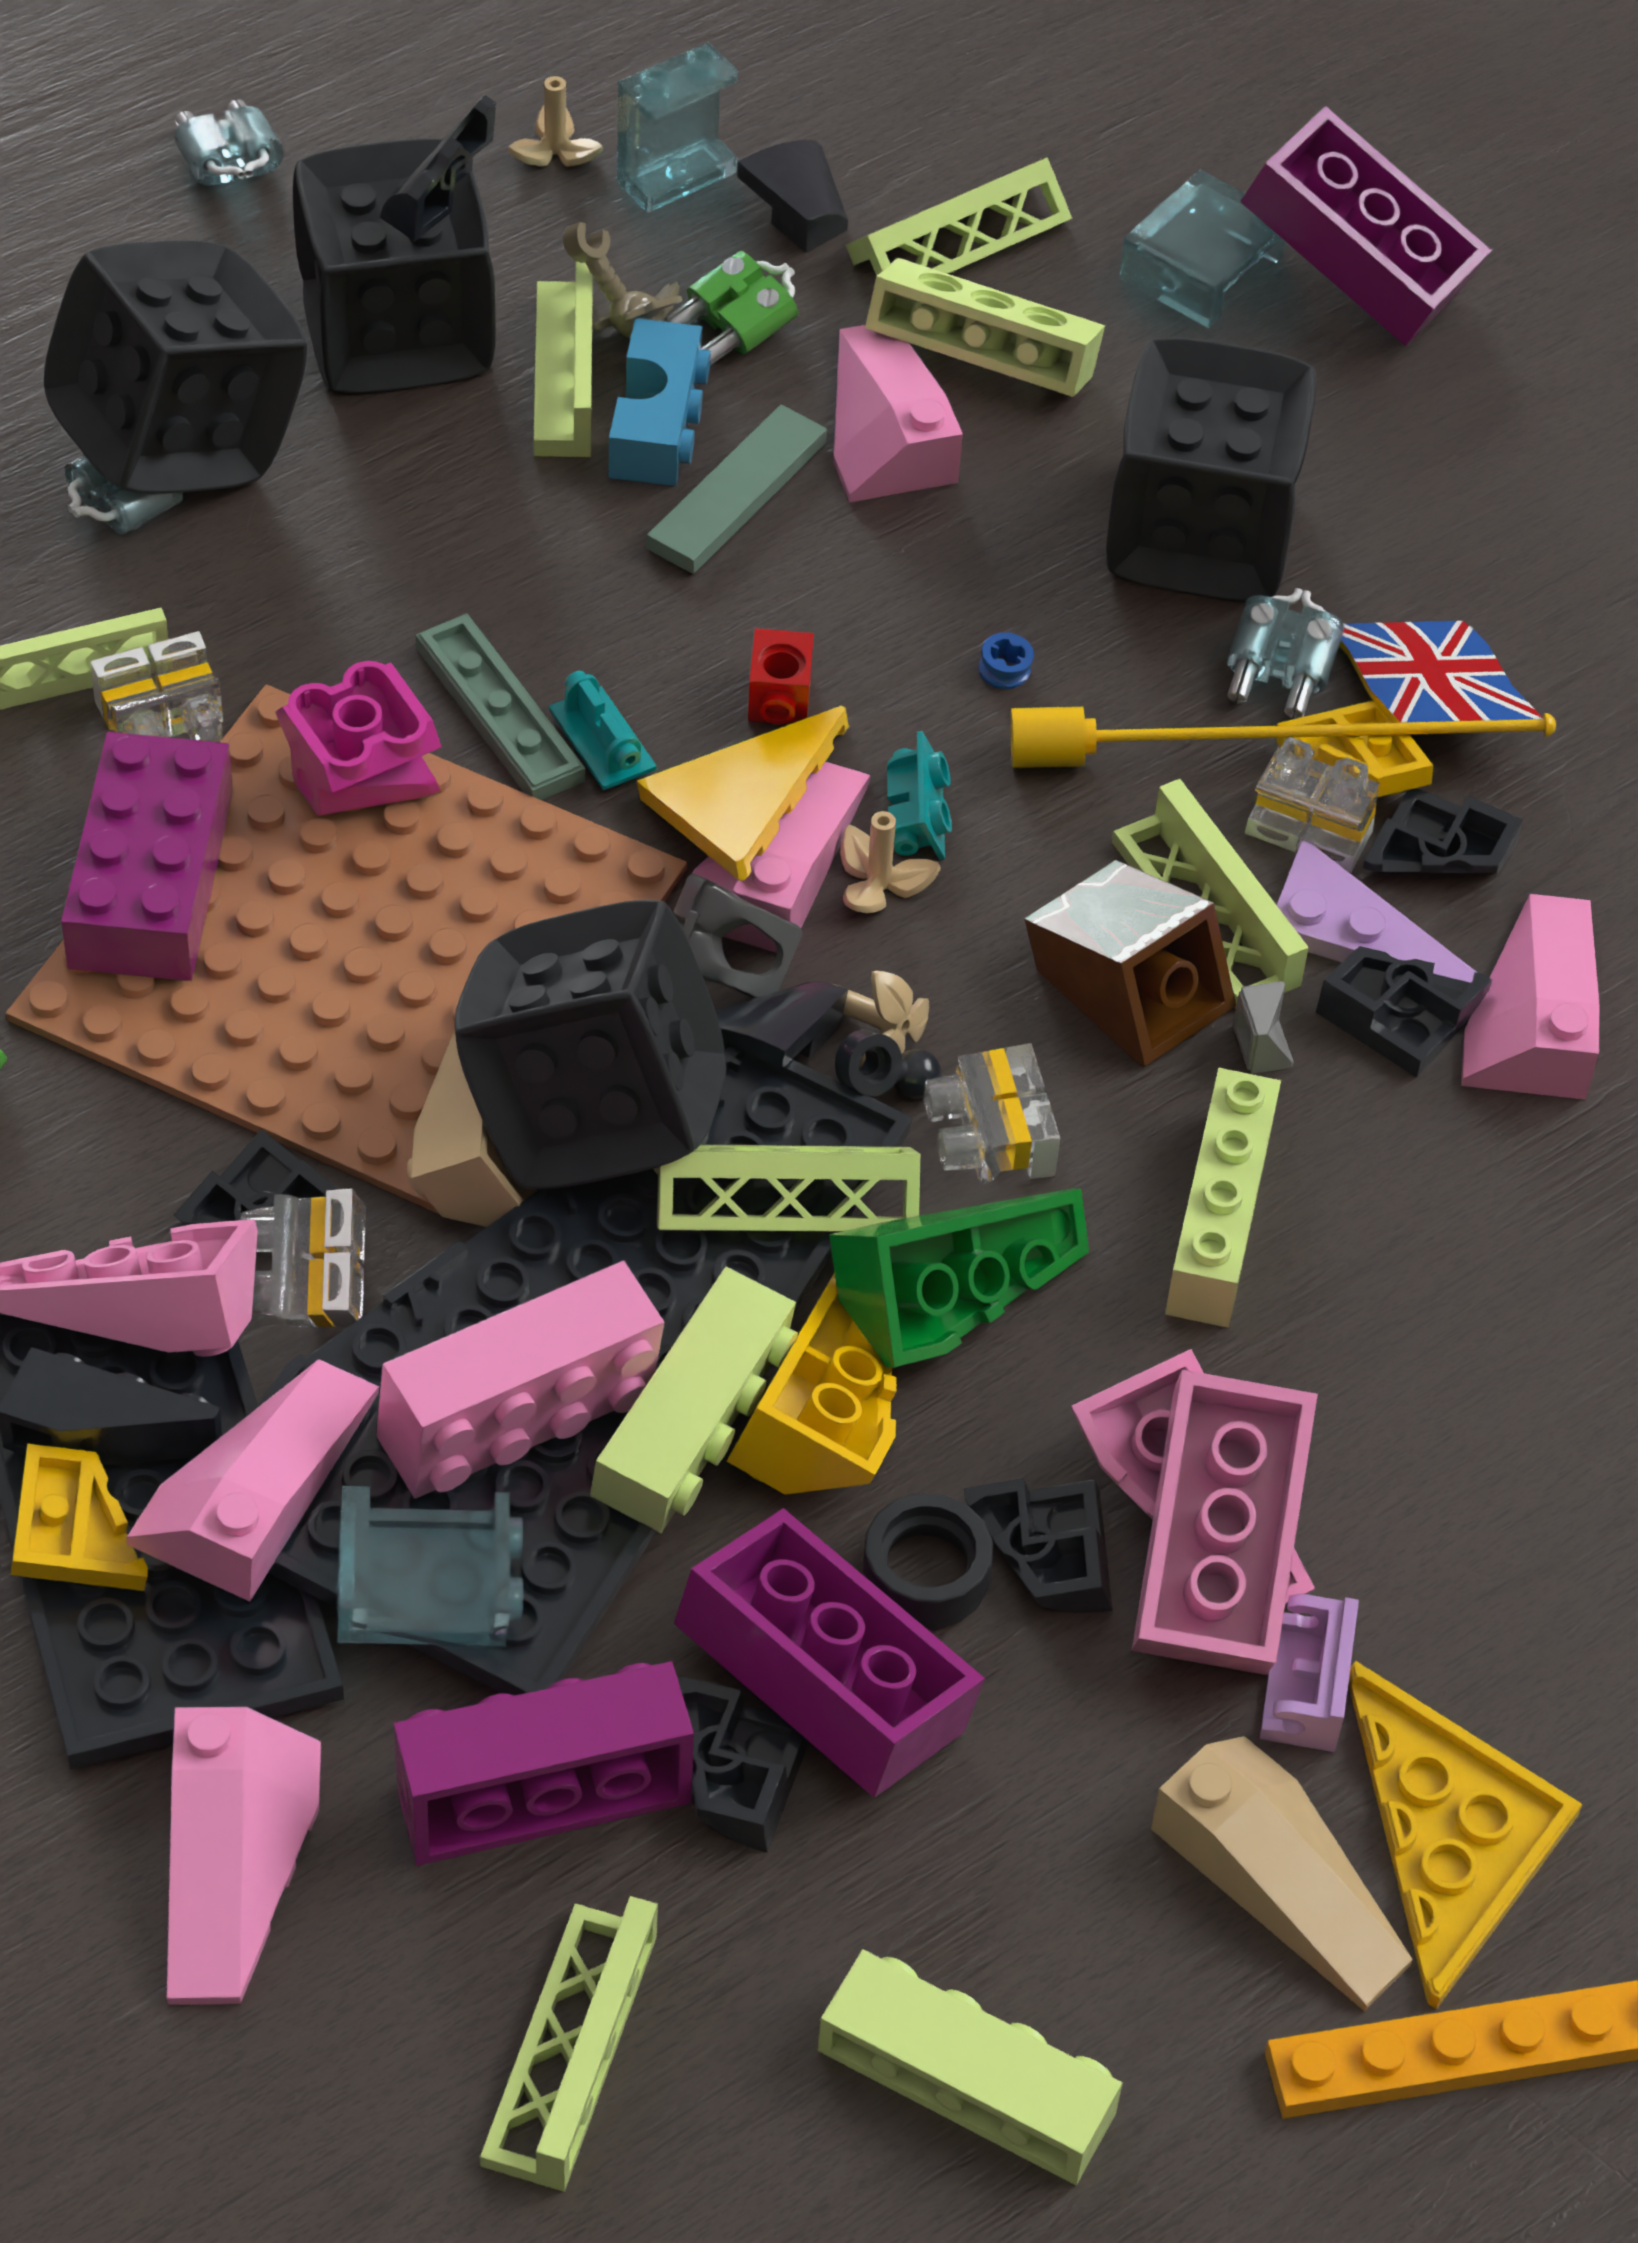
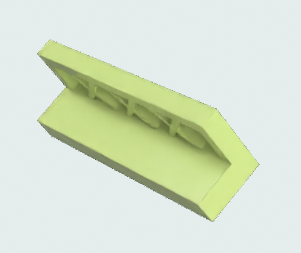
(970, 203)
(564, 366)
(61, 660)
(1224, 879)
(788, 1163)
(592, 2043)

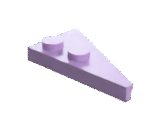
(1340, 913)

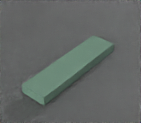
(736, 489)
(500, 708)

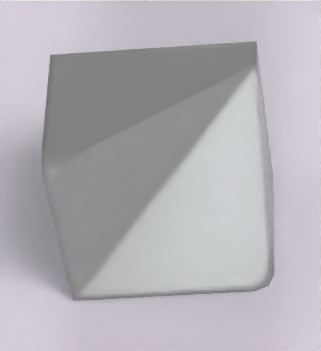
(1259, 1028)

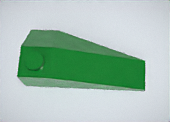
(943, 1273)

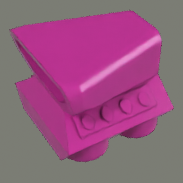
(359, 740)

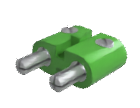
(740, 304)

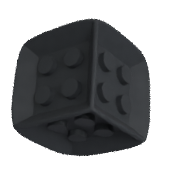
(373, 299)
(174, 366)
(1210, 468)
(591, 1045)

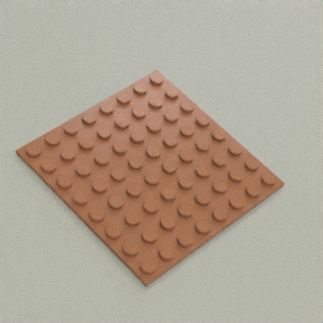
(339, 951)

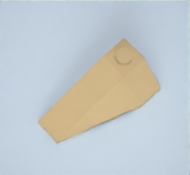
(454, 1155)
(1274, 1856)

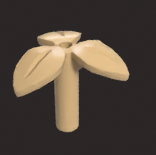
(555, 128)
(872, 860)
(890, 1009)

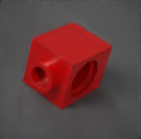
(780, 676)

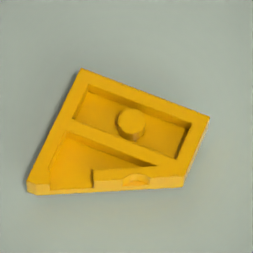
(1390, 759)
(71, 1523)

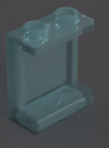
(672, 127)
(1197, 247)
(426, 1573)

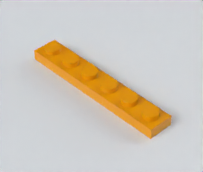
(1454, 2049)

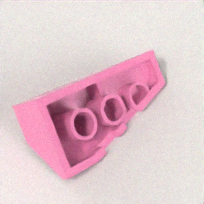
(890, 419)
(800, 854)
(1542, 1007)
(154, 1296)
(1129, 1434)
(250, 1488)
(238, 1820)

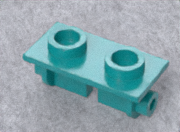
(600, 732)
(920, 780)

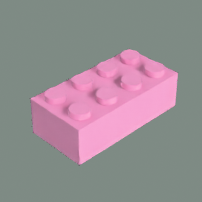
(518, 1380)
(1225, 1522)

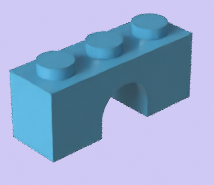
(652, 422)

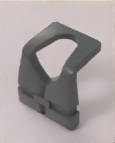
(713, 911)

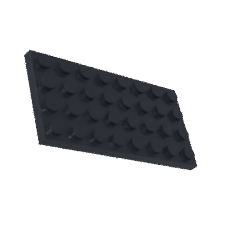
(133, 1656)

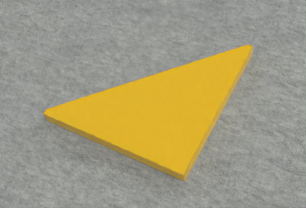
(738, 794)
(1457, 1823)

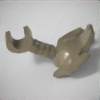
(625, 304)

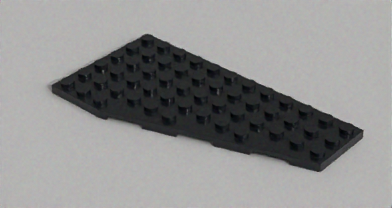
(571, 1543)

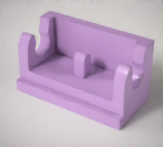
(1311, 1673)

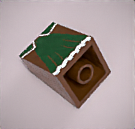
(1135, 958)

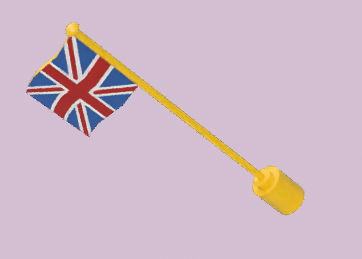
(1419, 674)

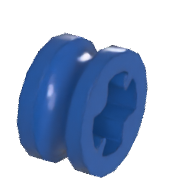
(995, 670)

